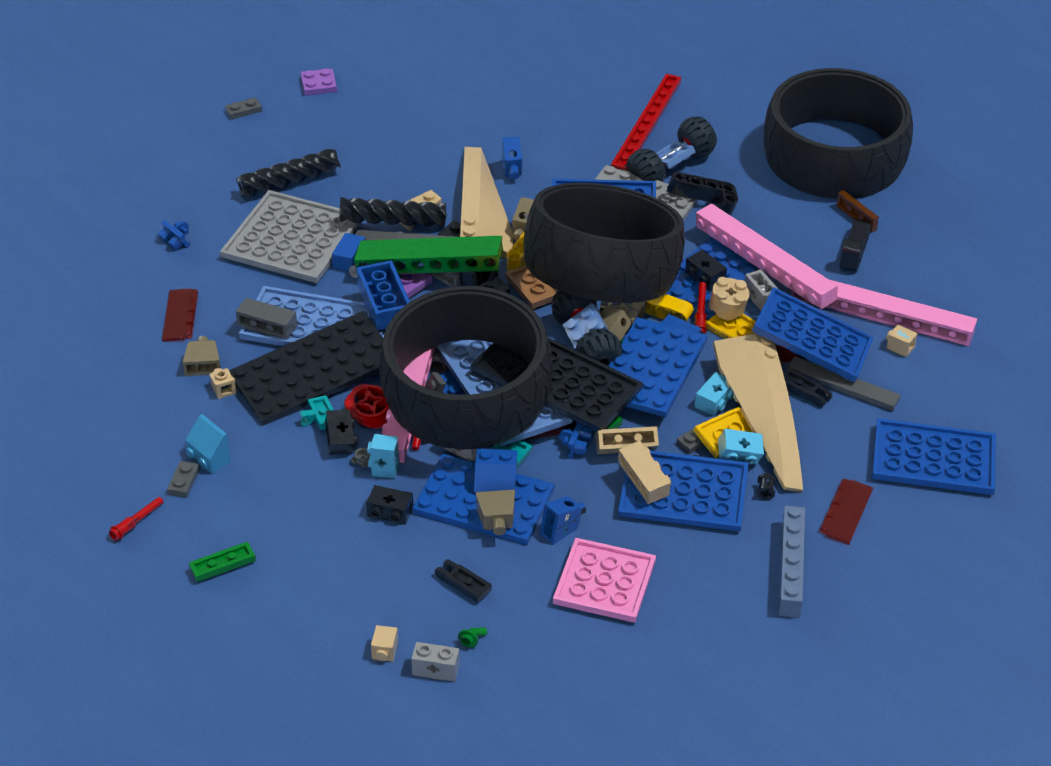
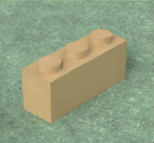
(611, 440)
(644, 472)

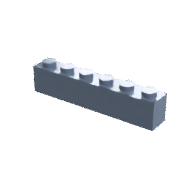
(792, 562)

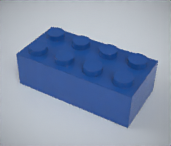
(381, 292)

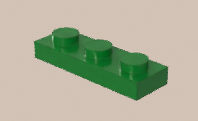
(222, 561)

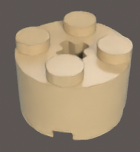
(729, 298)

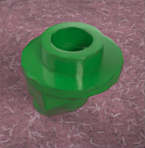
(469, 637)

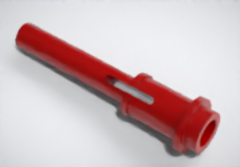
(700, 316)
(117, 531)

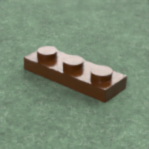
(856, 210)

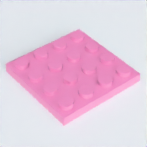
(604, 580)

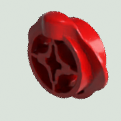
(367, 406)

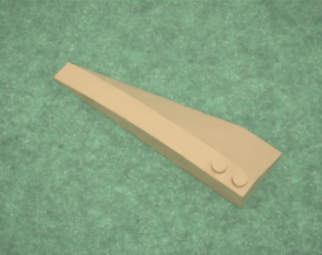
(481, 205)
(761, 390)

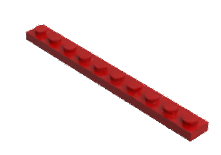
(647, 120)

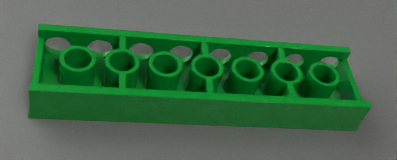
(431, 251)

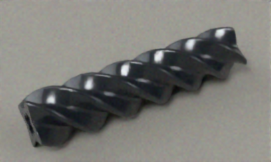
(282, 173)
(392, 212)

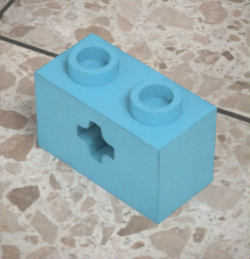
(714, 395)
(740, 446)
(384, 456)

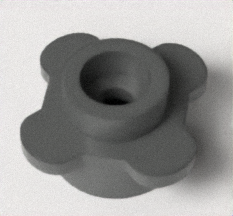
(361, 457)

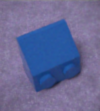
(495, 470)

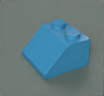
(208, 445)

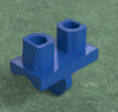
(176, 232)
(574, 438)

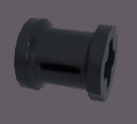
(765, 486)

